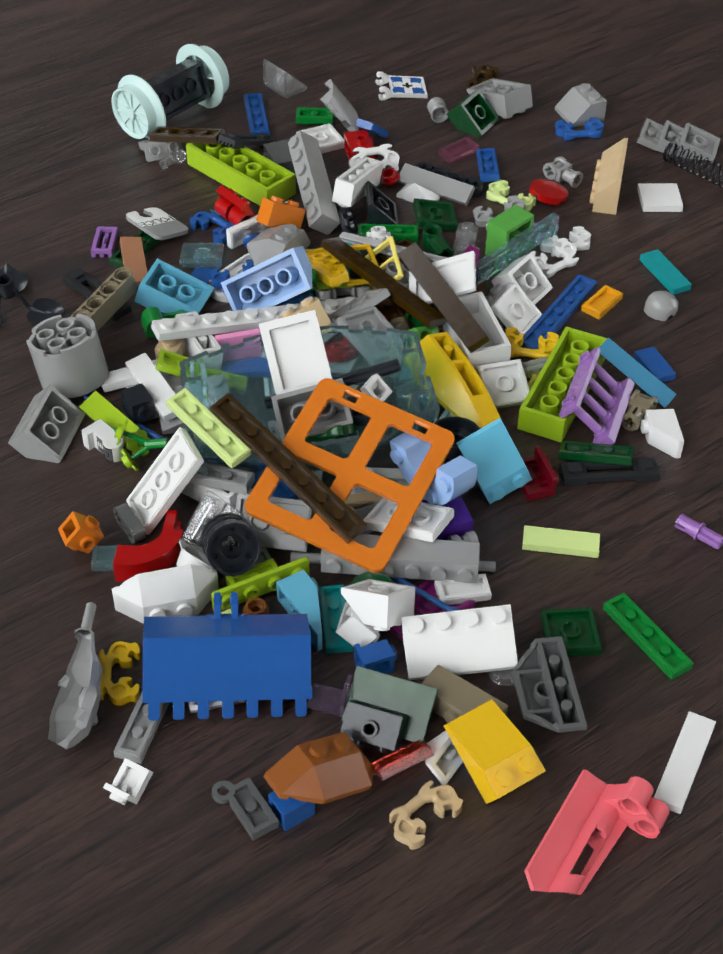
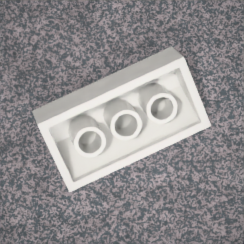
(460, 641)

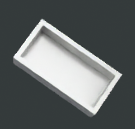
(498, 347)

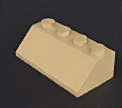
(608, 178)

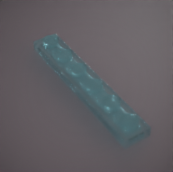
(516, 247)

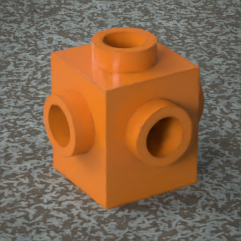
(80, 532)

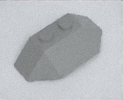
(276, 241)

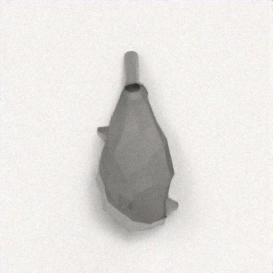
(71, 713)

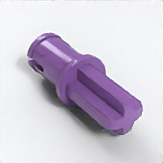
(699, 531)

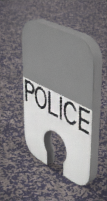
(159, 225)

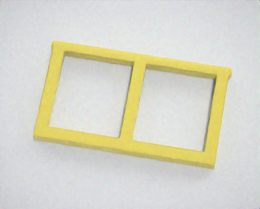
(395, 258)

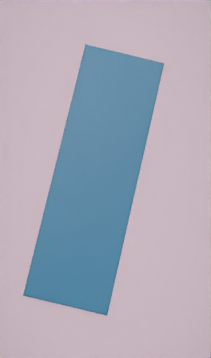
(636, 372)

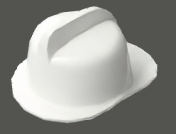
(192, 555)

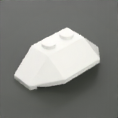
(166, 592)

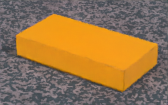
(602, 302)

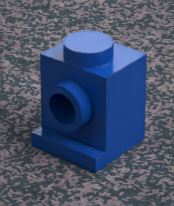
(376, 656)

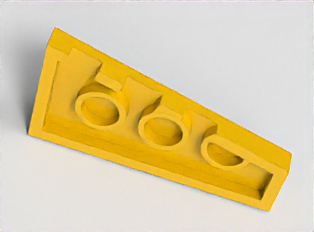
(327, 267)

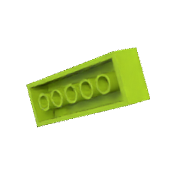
(242, 171)
(544, 401)

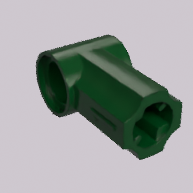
(435, 242)

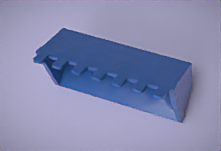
(226, 661)

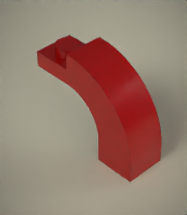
(154, 556)

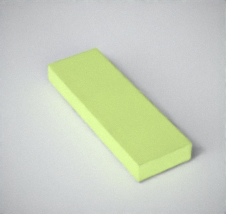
(561, 541)

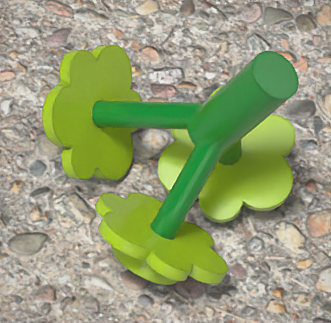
(138, 444)

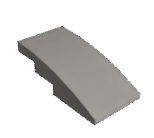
(658, 137)

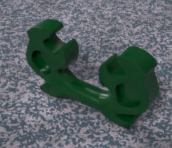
(334, 432)

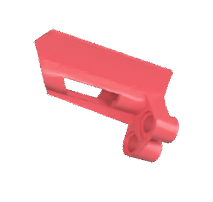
(596, 816)

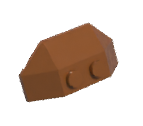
(321, 771)

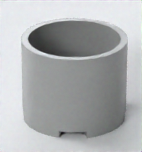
(68, 355)

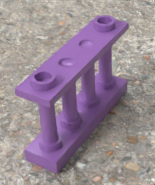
(615, 402)

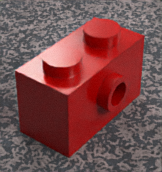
(357, 139)

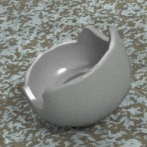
(661, 305)

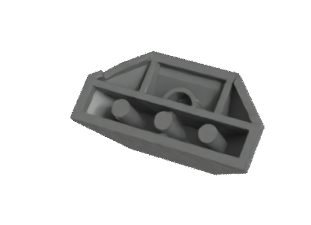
(548, 687)

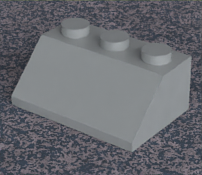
(289, 405)
(47, 426)

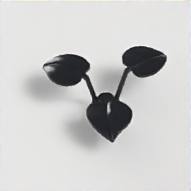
(13, 283)

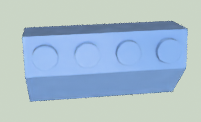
(270, 281)

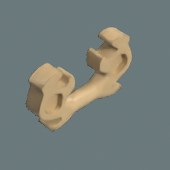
(406, 830)

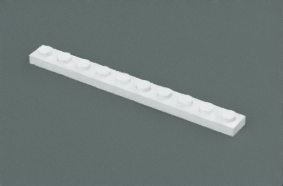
(228, 321)

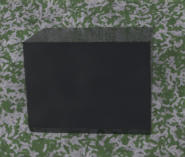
(379, 207)

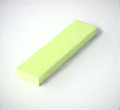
(208, 427)

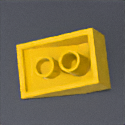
(493, 751)

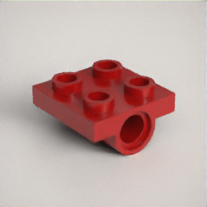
(232, 207)

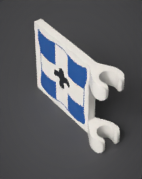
(401, 86)

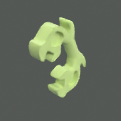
(500, 189)

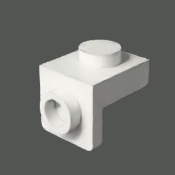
(129, 783)

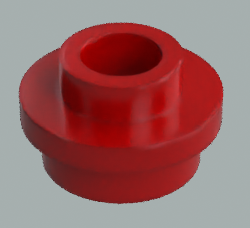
(389, 176)

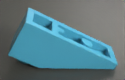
(300, 596)

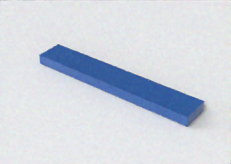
(560, 310)

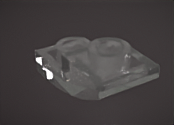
(465, 236)

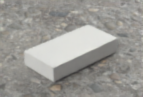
(458, 592)

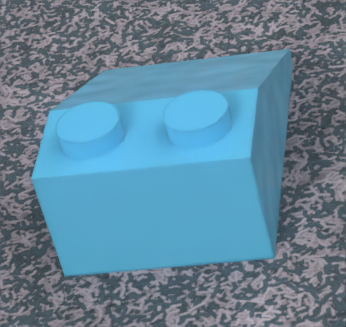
(172, 290)
(496, 459)

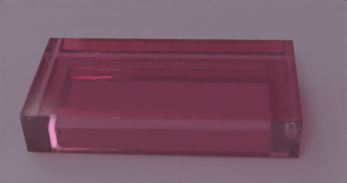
(458, 150)

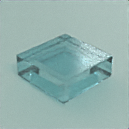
(103, 558)

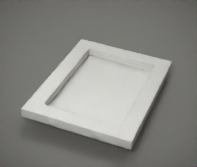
(457, 272)
(295, 351)

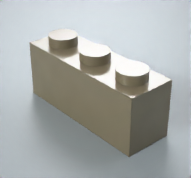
(456, 694)

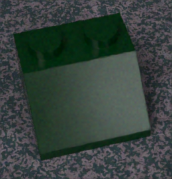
(473, 114)

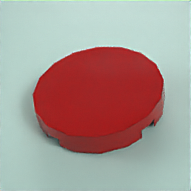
(548, 192)

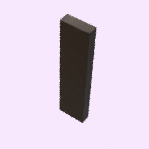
(186, 135)

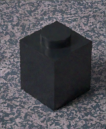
(138, 403)

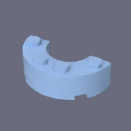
(451, 478)

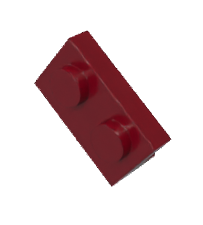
(543, 477)

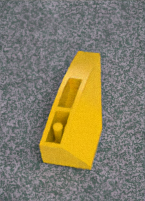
(456, 380)

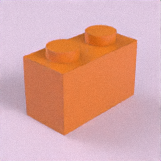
(275, 212)

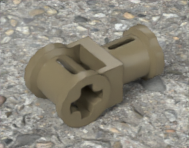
(636, 410)

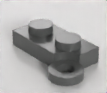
(248, 806)

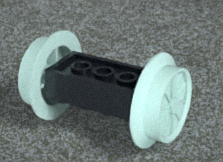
(195, 79)

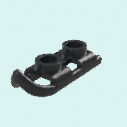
(347, 220)

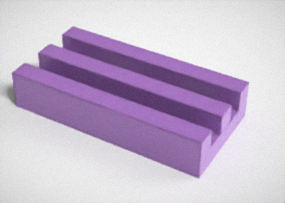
(102, 251)

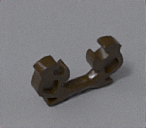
(483, 71)

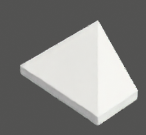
(413, 191)
(445, 758)

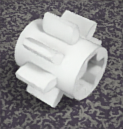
(378, 233)

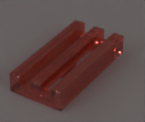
(401, 759)

